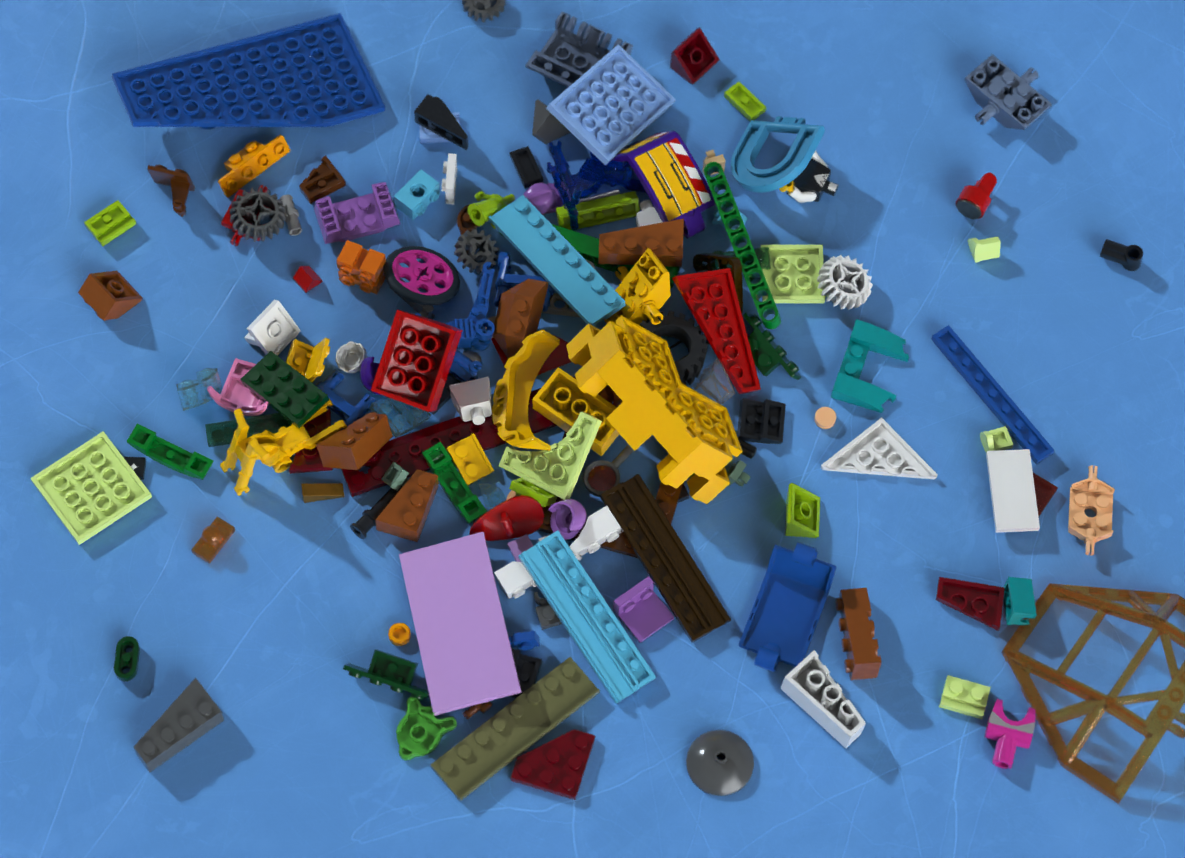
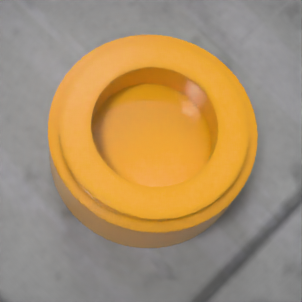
(399, 634)

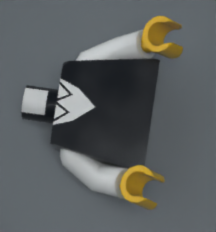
(811, 182)

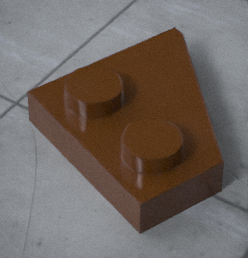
(322, 181)

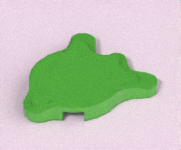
(420, 730)

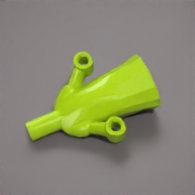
(492, 204)

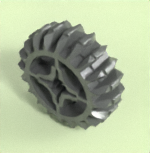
(242, 210)

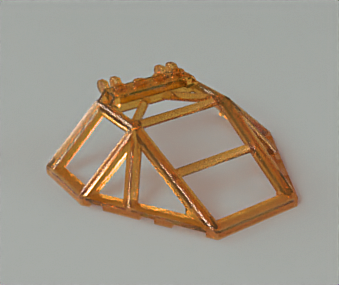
(1096, 703)

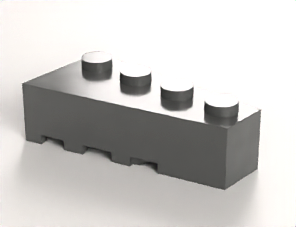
(179, 726)

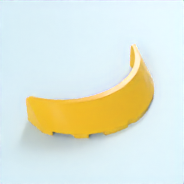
(514, 391)

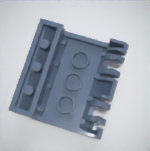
(572, 55)

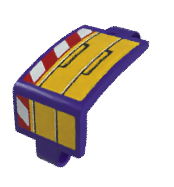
(670, 179)

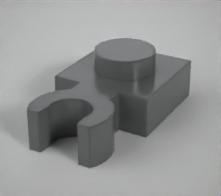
(545, 613)

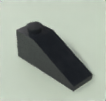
(436, 117)

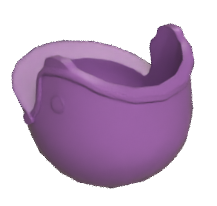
(568, 518)

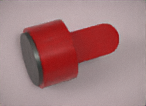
(976, 199)

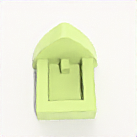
(984, 248)
(996, 439)

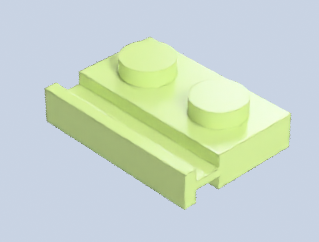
(964, 697)

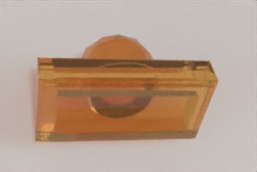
(213, 539)

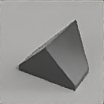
(545, 125)

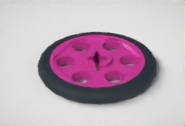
(409, 290)

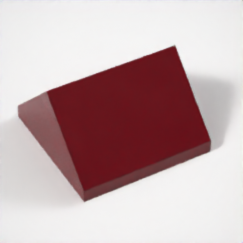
(693, 57)

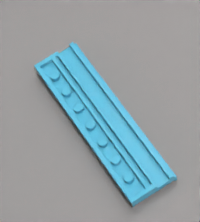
(557, 261)
(586, 617)

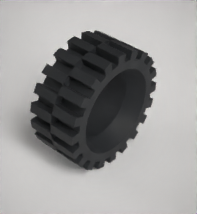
(691, 336)

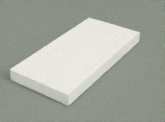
(1012, 490)

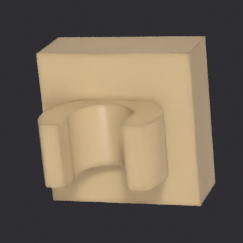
(711, 157)

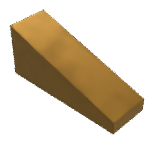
(322, 491)

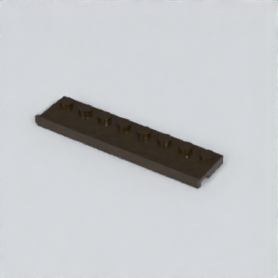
(665, 558)

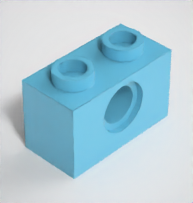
(422, 185)

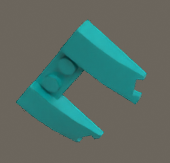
(848, 386)

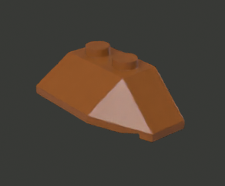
(519, 314)

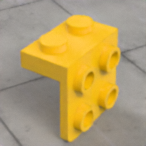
(308, 359)

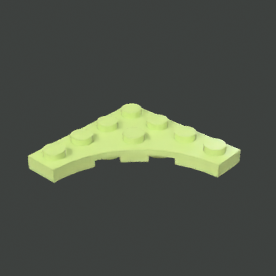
(555, 468)

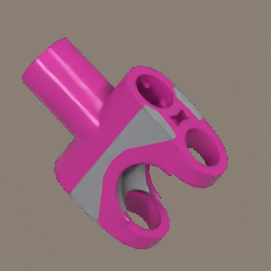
(1009, 734)

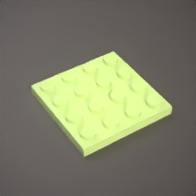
(91, 488)

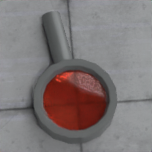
(604, 474)

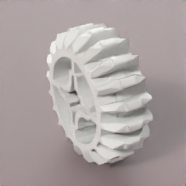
(844, 282)

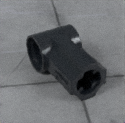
(1121, 254)

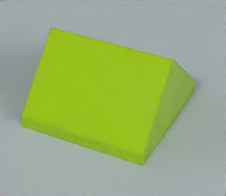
(802, 513)

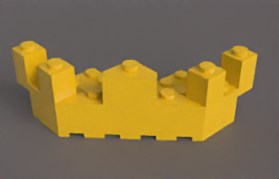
(657, 404)

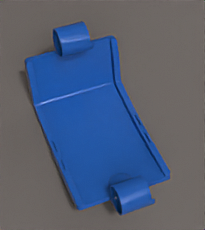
(787, 606)

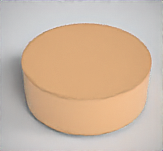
(825, 417)

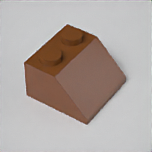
(109, 294)

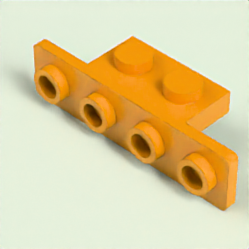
(251, 162)

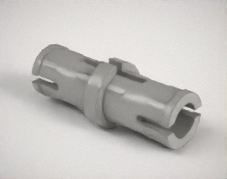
(291, 215)

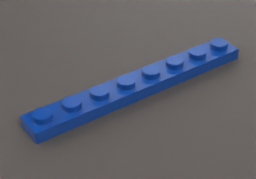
(992, 394)

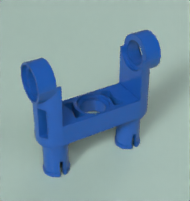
(507, 281)
(340, 406)

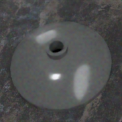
(719, 776)

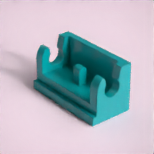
(1019, 601)

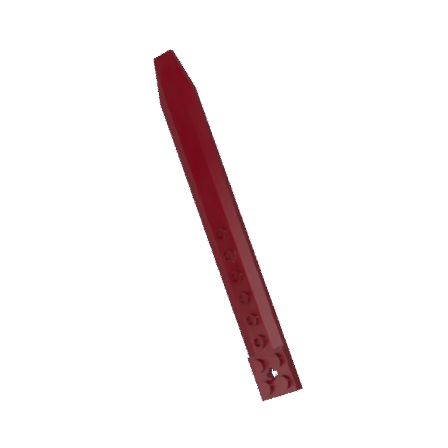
(408, 448)

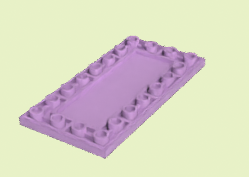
(459, 623)

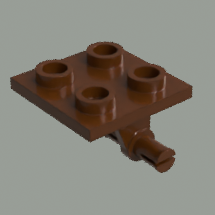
(179, 182)

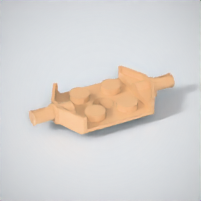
(1092, 495)

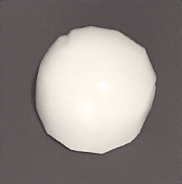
(350, 357)

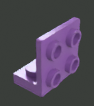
(642, 610)

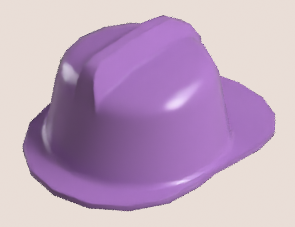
(544, 197)

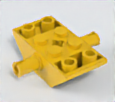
(643, 289)

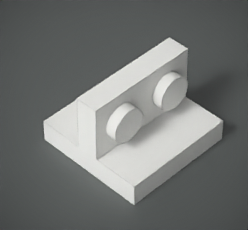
(272, 329)

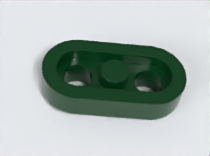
(126, 660)

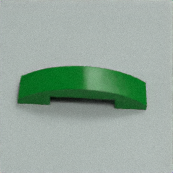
(169, 454)
(453, 484)

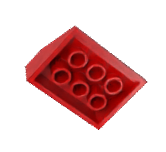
(416, 360)

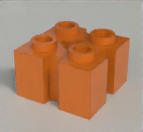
(361, 267)

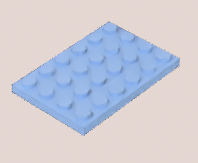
(611, 104)

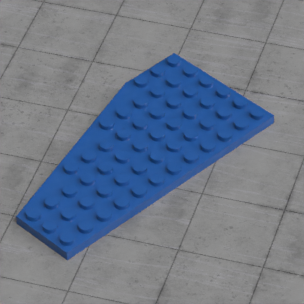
(267, 80)

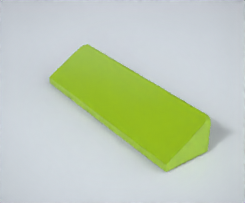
(601, 210)

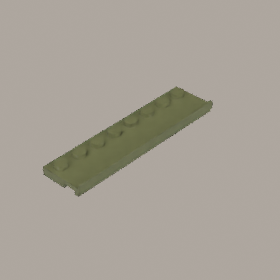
(514, 729)

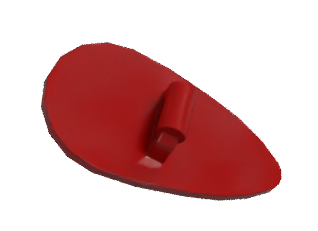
(510, 519)

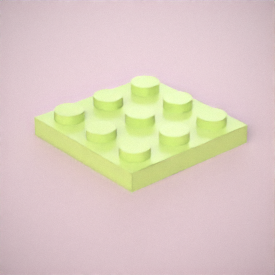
(794, 273)

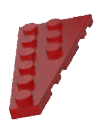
(717, 311)

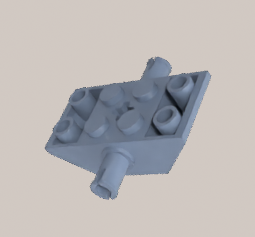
(1005, 94)

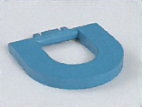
(789, 168)

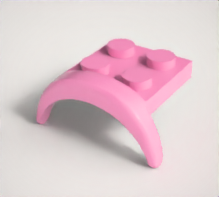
(236, 394)

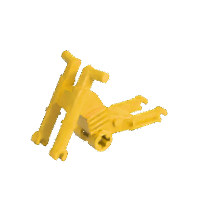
(269, 447)

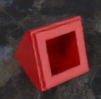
(306, 278)

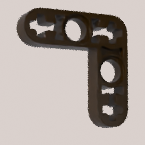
(723, 260)

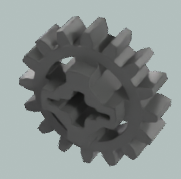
(483, 8)
(467, 246)

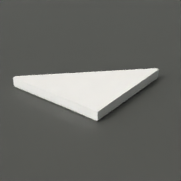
(879, 452)

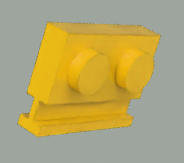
(470, 459)

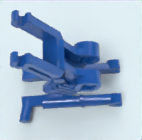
(474, 329)

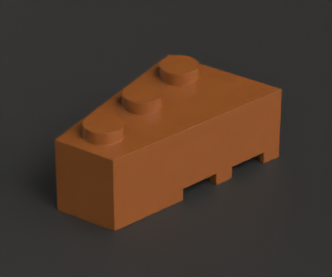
(356, 442)
(410, 507)

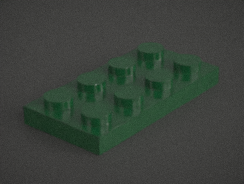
(284, 389)

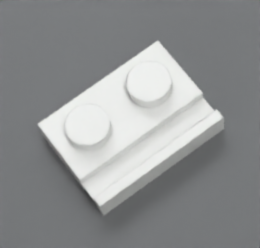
(449, 183)

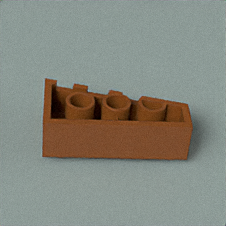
(628, 245)
(858, 632)

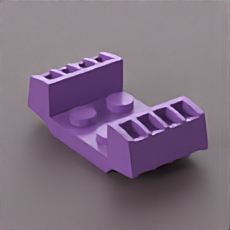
(356, 216)

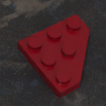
(556, 764)

